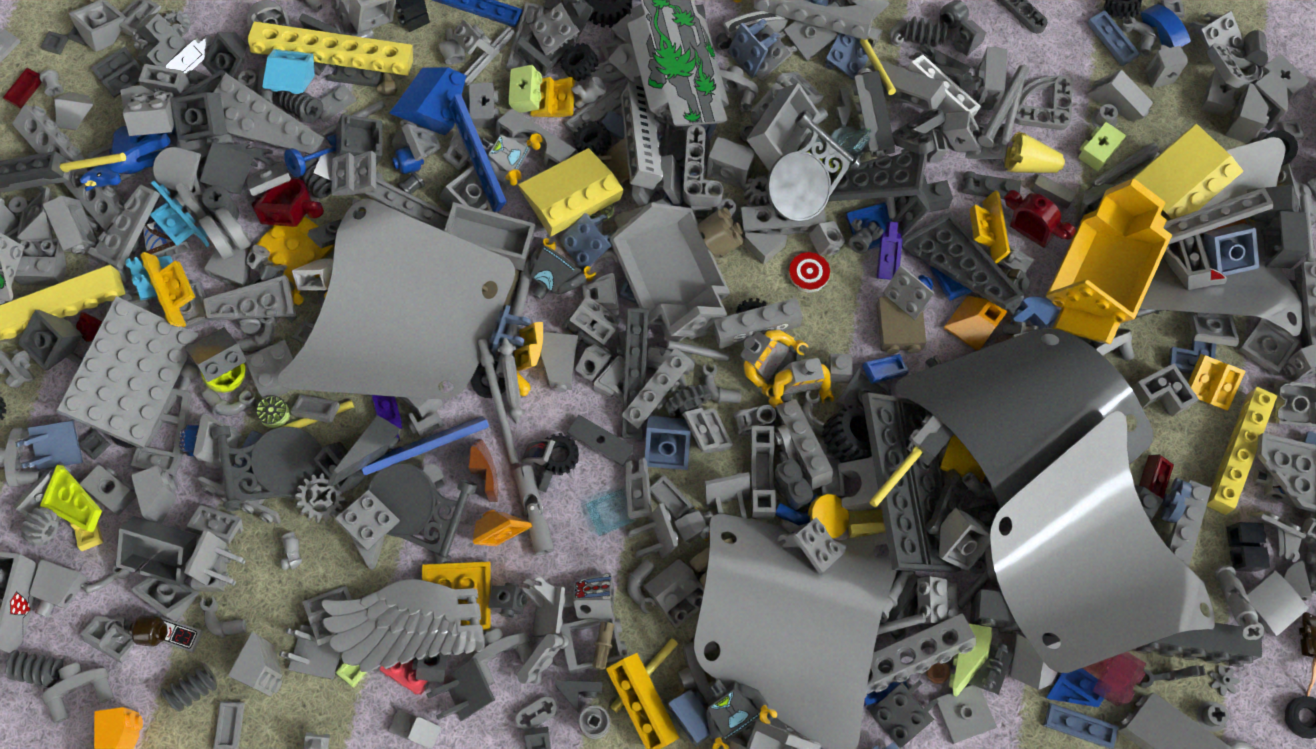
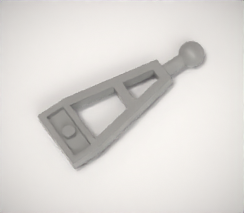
(168, 461)

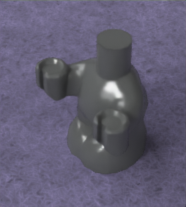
(864, 236)

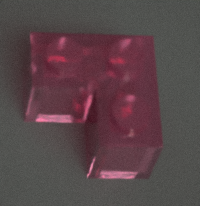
(1119, 677)

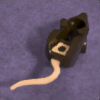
(1308, 643)

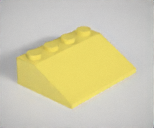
(1189, 173)
(571, 190)

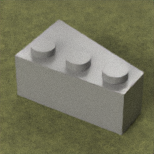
(1189, 262)

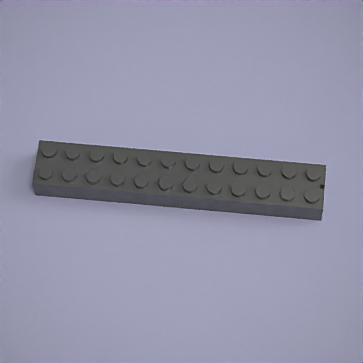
(1215, 645)

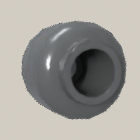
(954, 13)

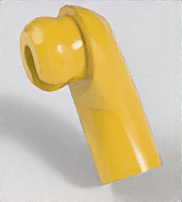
(524, 386)

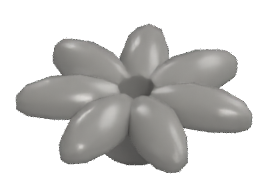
(1222, 683)

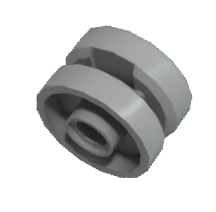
(225, 232)

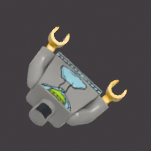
(509, 154)

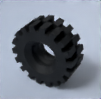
(609, 13)

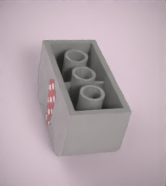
(15, 600)

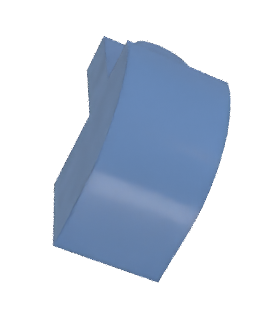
(1037, 310)

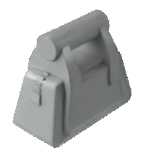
(458, 148)
(605, 292)
(611, 379)

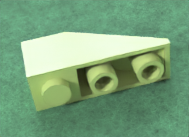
(970, 663)

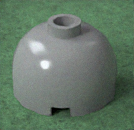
(267, 12)

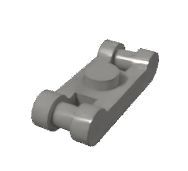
(542, 658)

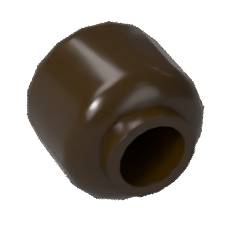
(148, 630)

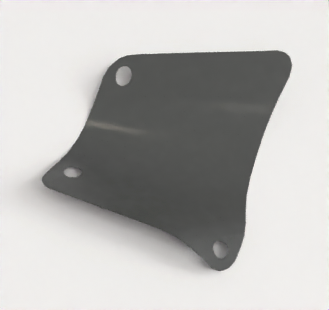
(1026, 404)

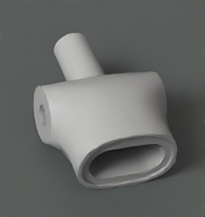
(451, 50)

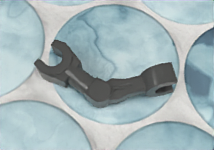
(1191, 671)

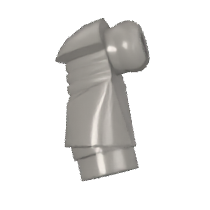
(291, 547)

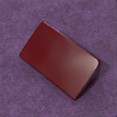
(1156, 474)

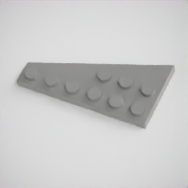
(260, 120)

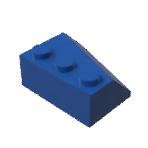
(428, 99)

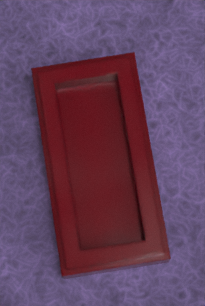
(23, 88)

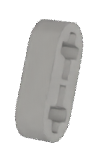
(534, 708)

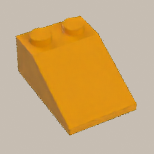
(116, 728)

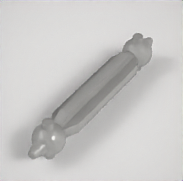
(511, 380)

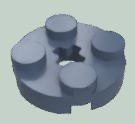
(1175, 501)

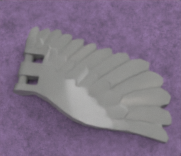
(404, 623)

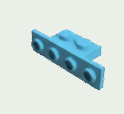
(173, 221)

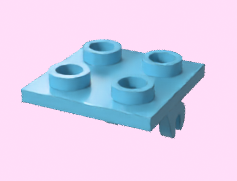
(141, 278)

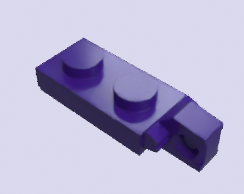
(889, 252)
(388, 409)

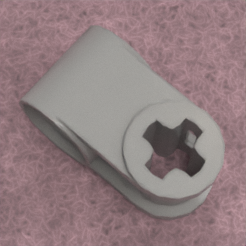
(753, 418)

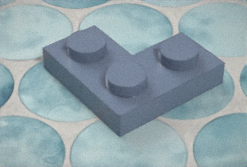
(1187, 359)

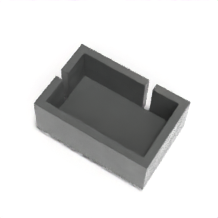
(162, 544)

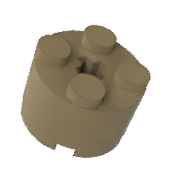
(721, 232)

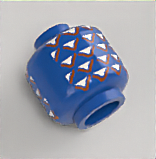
(188, 439)

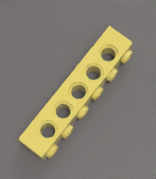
(1241, 450)

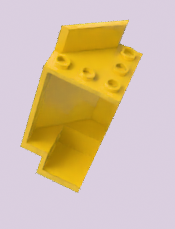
(1110, 263)

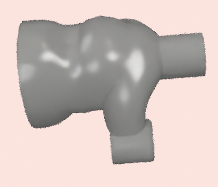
(590, 92)

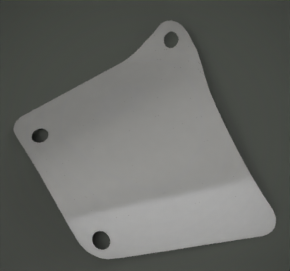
(1255, 292)
(400, 309)
(1090, 559)
(794, 630)

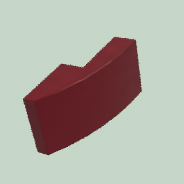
(88, 326)

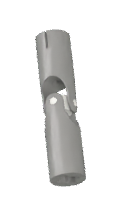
(539, 531)

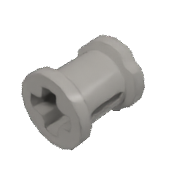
(51, 83)

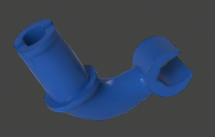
(793, 516)

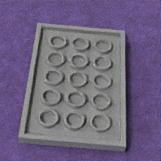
(127, 373)

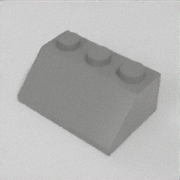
(258, 666)

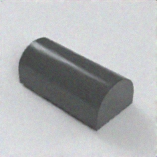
(1256, 47)

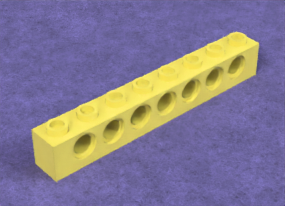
(333, 48)

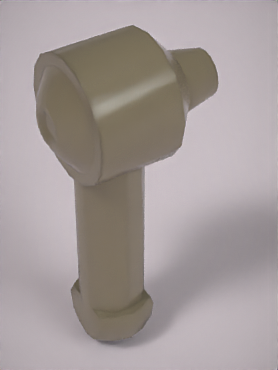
(388, 86)

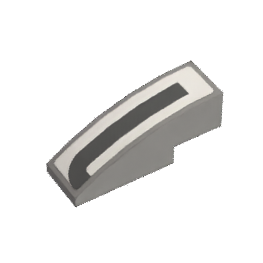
(776, 22)

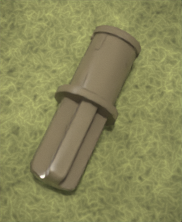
(603, 645)

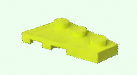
(70, 500)

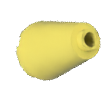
(1032, 156)

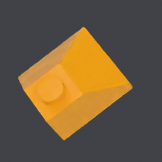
(497, 528)

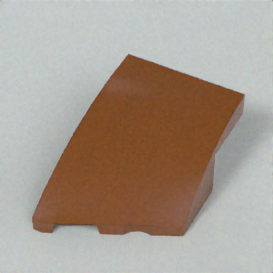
(482, 463)

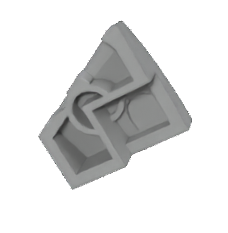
(105, 634)

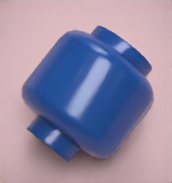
(405, 161)

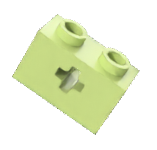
(525, 89)
(1101, 146)

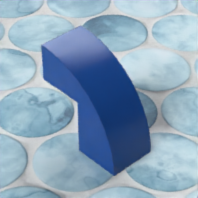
(1169, 26)

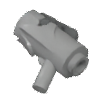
(659, 354)

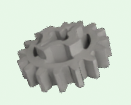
(324, 505)

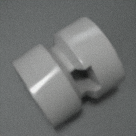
(594, 722)

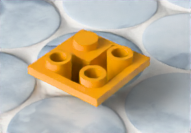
(975, 321)

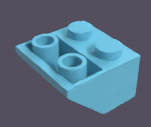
(288, 71)

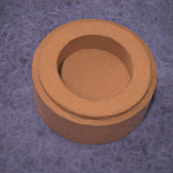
(938, 673)

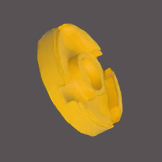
(830, 513)

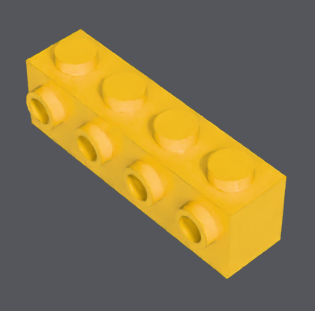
(642, 702)

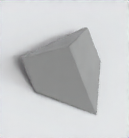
(71, 110)

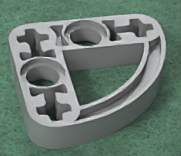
(1228, 63)
(1056, 111)

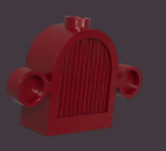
(286, 205)
(1037, 218)

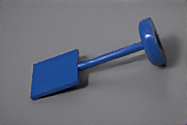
(296, 162)

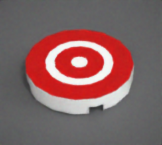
(809, 272)

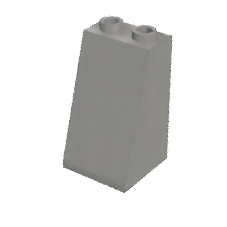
(1162, 726)

